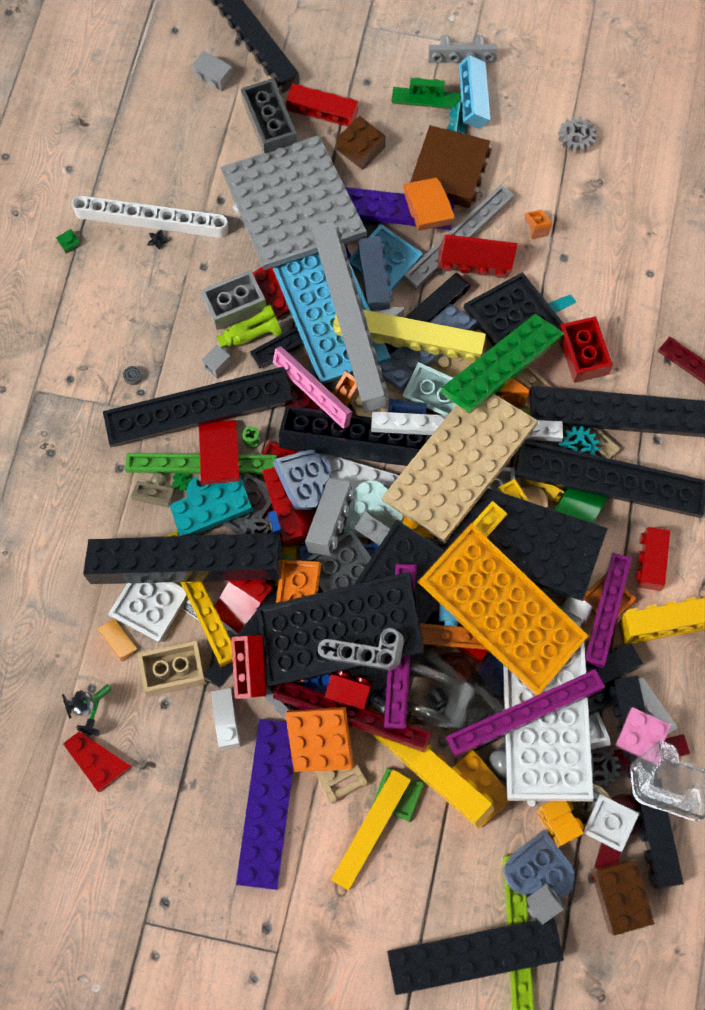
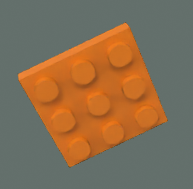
(319, 739)

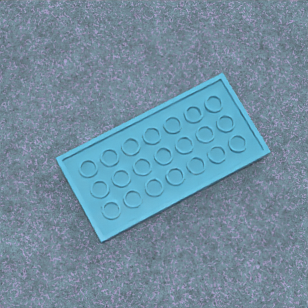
(314, 315)

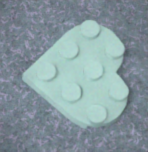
(368, 498)

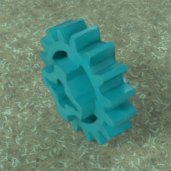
(580, 434)

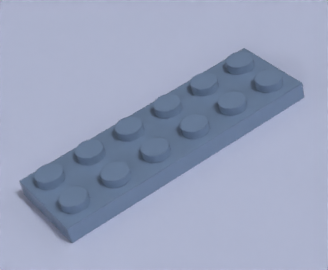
(404, 360)

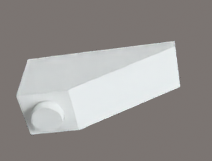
(225, 719)

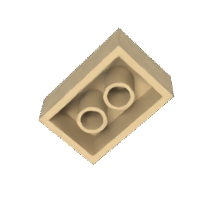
(171, 668)

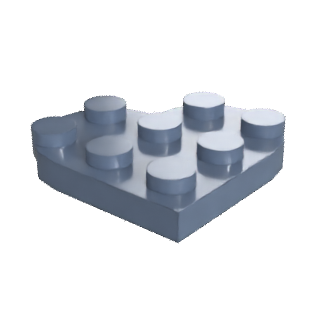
(303, 477)
(539, 864)

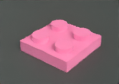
(641, 732)

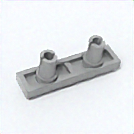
(457, 53)

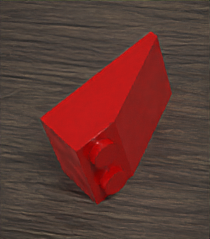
(240, 601)

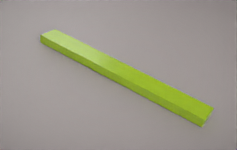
(520, 980)

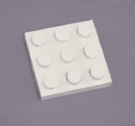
(149, 607)

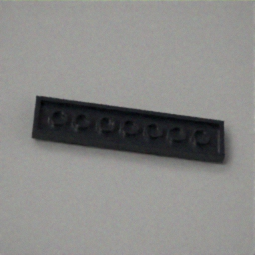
(474, 956)

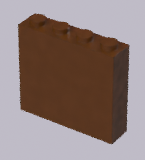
(455, 161)

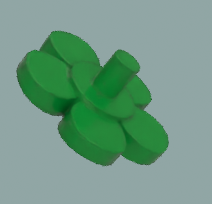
(181, 481)

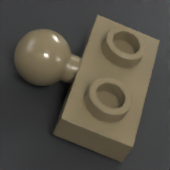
(155, 492)

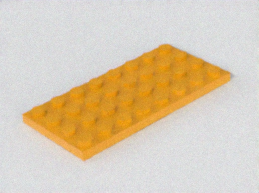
(503, 609)

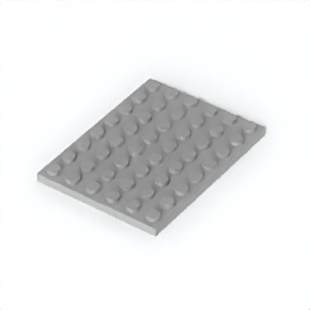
(287, 195)

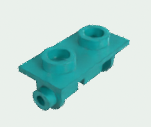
(456, 118)

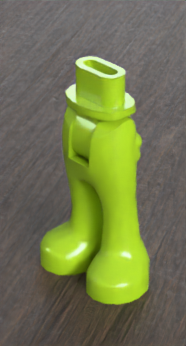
(242, 333)

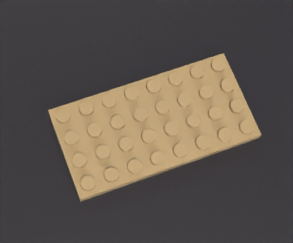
(458, 465)

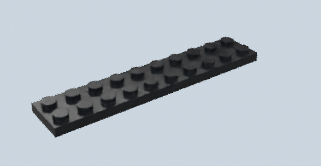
(197, 406)
(618, 411)
(611, 478)

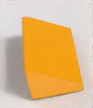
(117, 639)

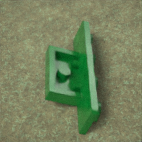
(425, 93)

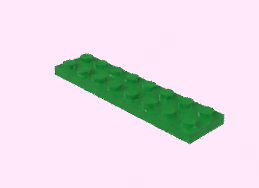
(502, 363)

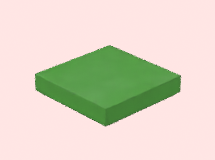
(408, 801)

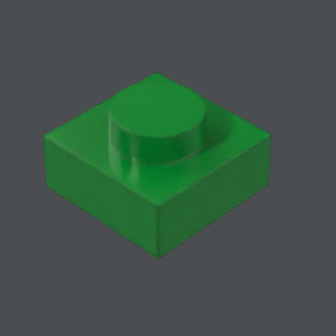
(68, 241)

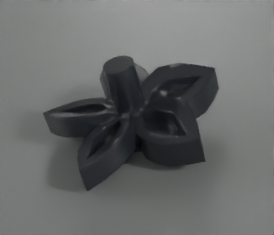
(157, 239)

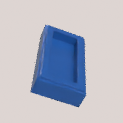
(274, 522)

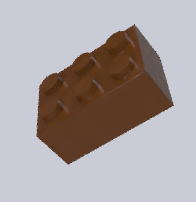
(622, 896)

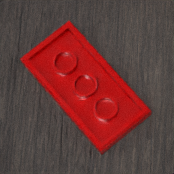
(219, 452)

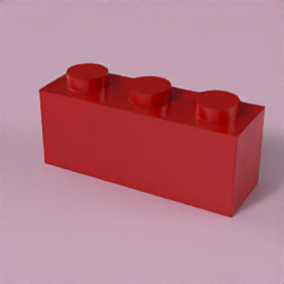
(653, 558)
(248, 666)

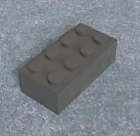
(268, 115)

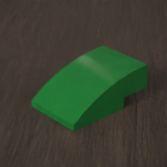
(581, 505)

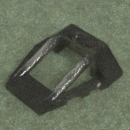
(460, 696)

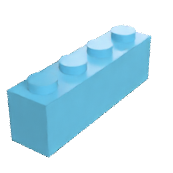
(474, 92)

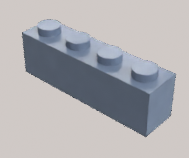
(373, 273)

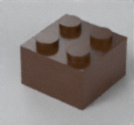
(360, 142)

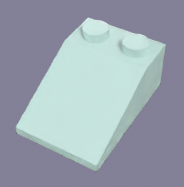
(426, 387)

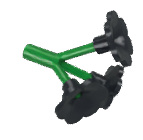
(83, 704)

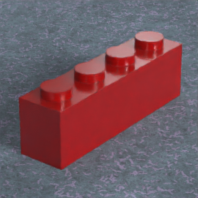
(321, 105)

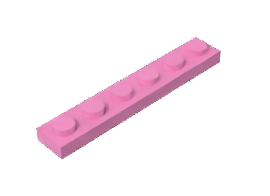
(313, 387)

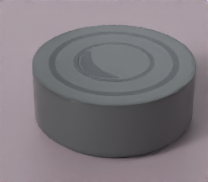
(132, 375)

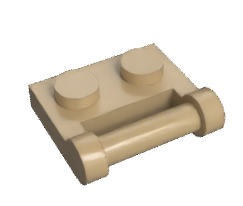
(333, 777)

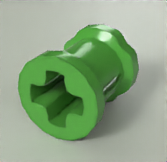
(253, 431)

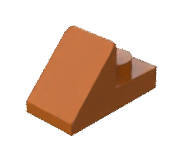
(539, 223)
(346, 388)

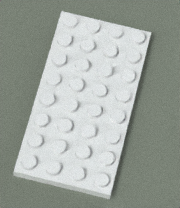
(553, 753)

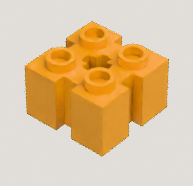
(560, 822)

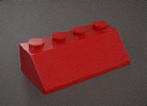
(476, 256)
(293, 522)

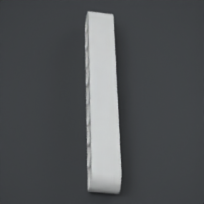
(143, 211)

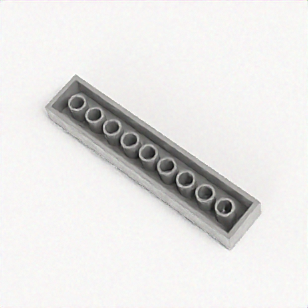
(350, 316)

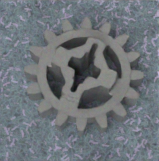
(577, 134)

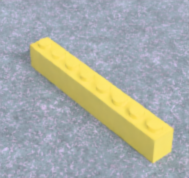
(422, 336)

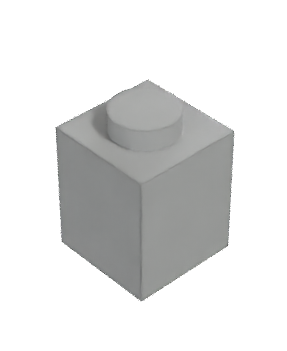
(217, 361)
(544, 904)

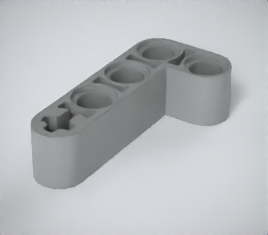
(359, 651)

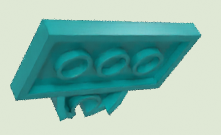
(209, 506)

